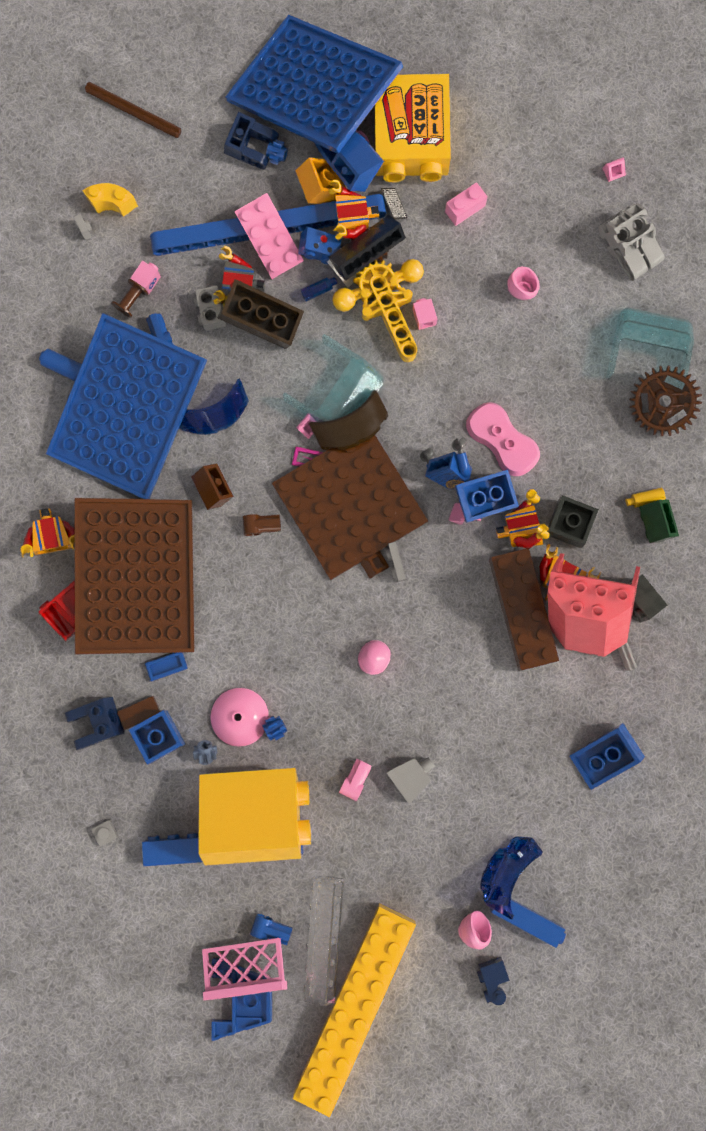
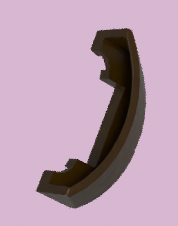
(352, 428)

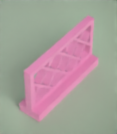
(243, 988)

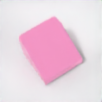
(457, 515)

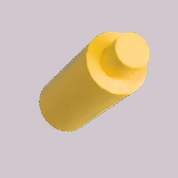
(646, 497)

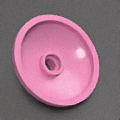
(253, 714)

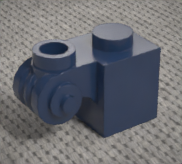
(492, 974)

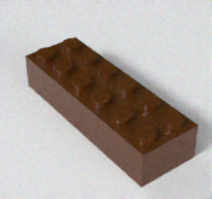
(523, 609)

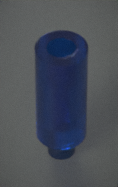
(318, 288)

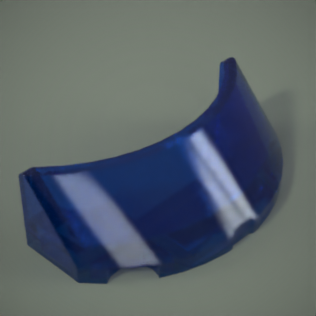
(217, 416)
(504, 870)

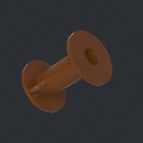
(130, 298)

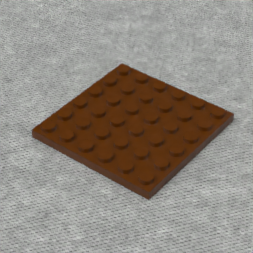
(349, 504)

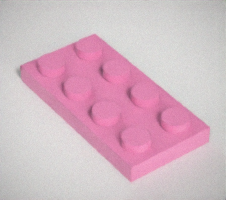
(269, 236)

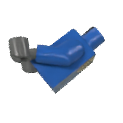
(449, 468)

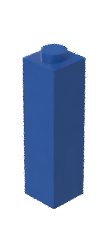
(534, 924)

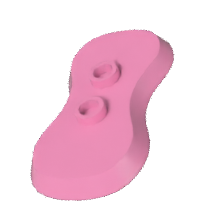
(512, 449)

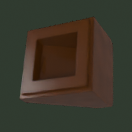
(374, 564)

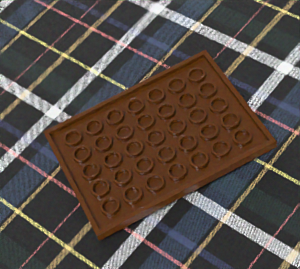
(133, 576)

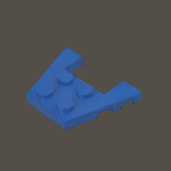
(247, 1010)

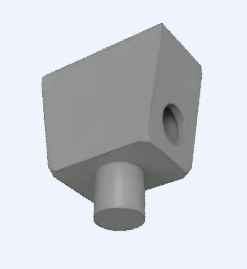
(411, 777)

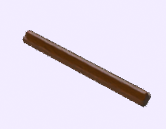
(133, 110)

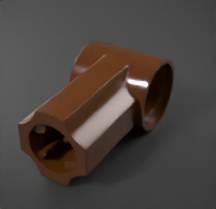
(259, 524)

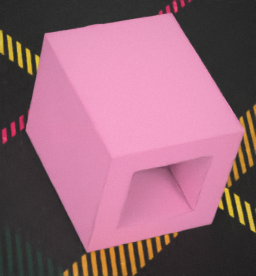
(146, 275)
(424, 313)

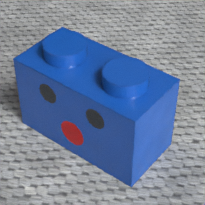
(318, 244)

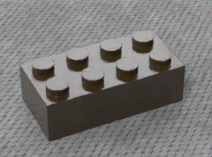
(260, 314)

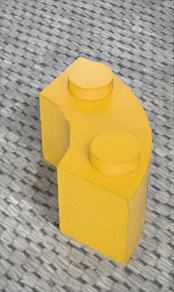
(110, 197)

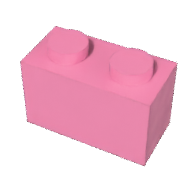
(466, 204)

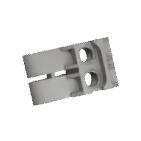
(638, 248)

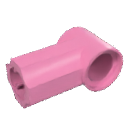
(354, 782)

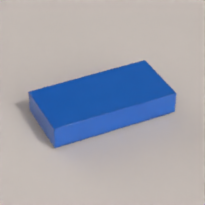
(166, 666)

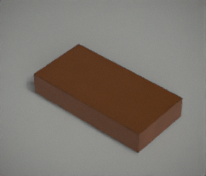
(138, 712)

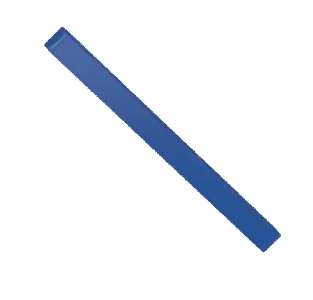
(231, 230)

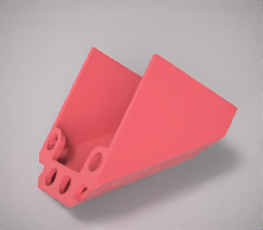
(589, 611)

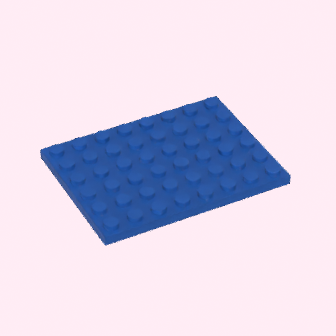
(314, 83)
(126, 406)

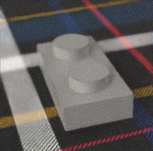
(397, 569)

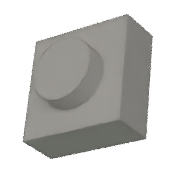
(84, 226)
(105, 833)

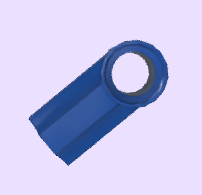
(158, 327)
(266, 928)

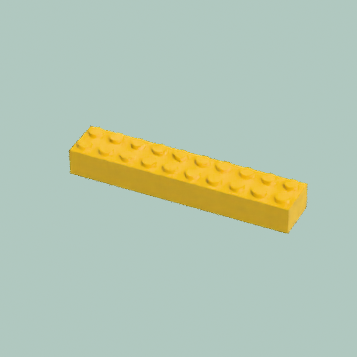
(354, 1010)

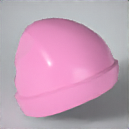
(523, 283)
(374, 657)
(475, 930)

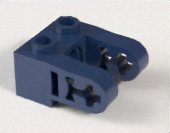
(239, 136)
(103, 719)

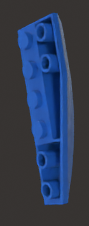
(355, 162)

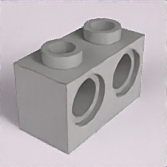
(208, 309)

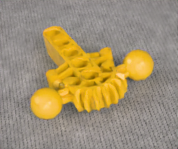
(411, 272)

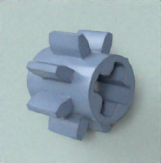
(205, 752)

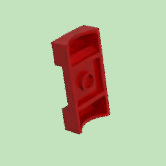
(61, 612)

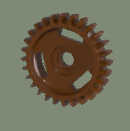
(680, 399)

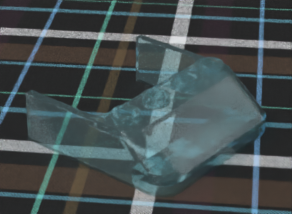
(653, 330)
(349, 391)

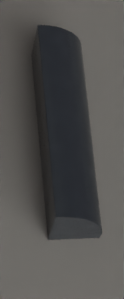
(367, 247)

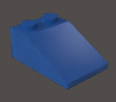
(486, 496)
(607, 756)

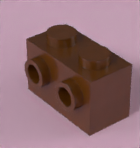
(212, 486)

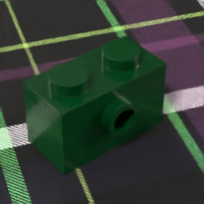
(658, 521)

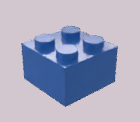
(157, 737)

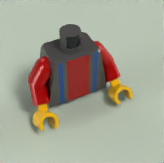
(236, 269)

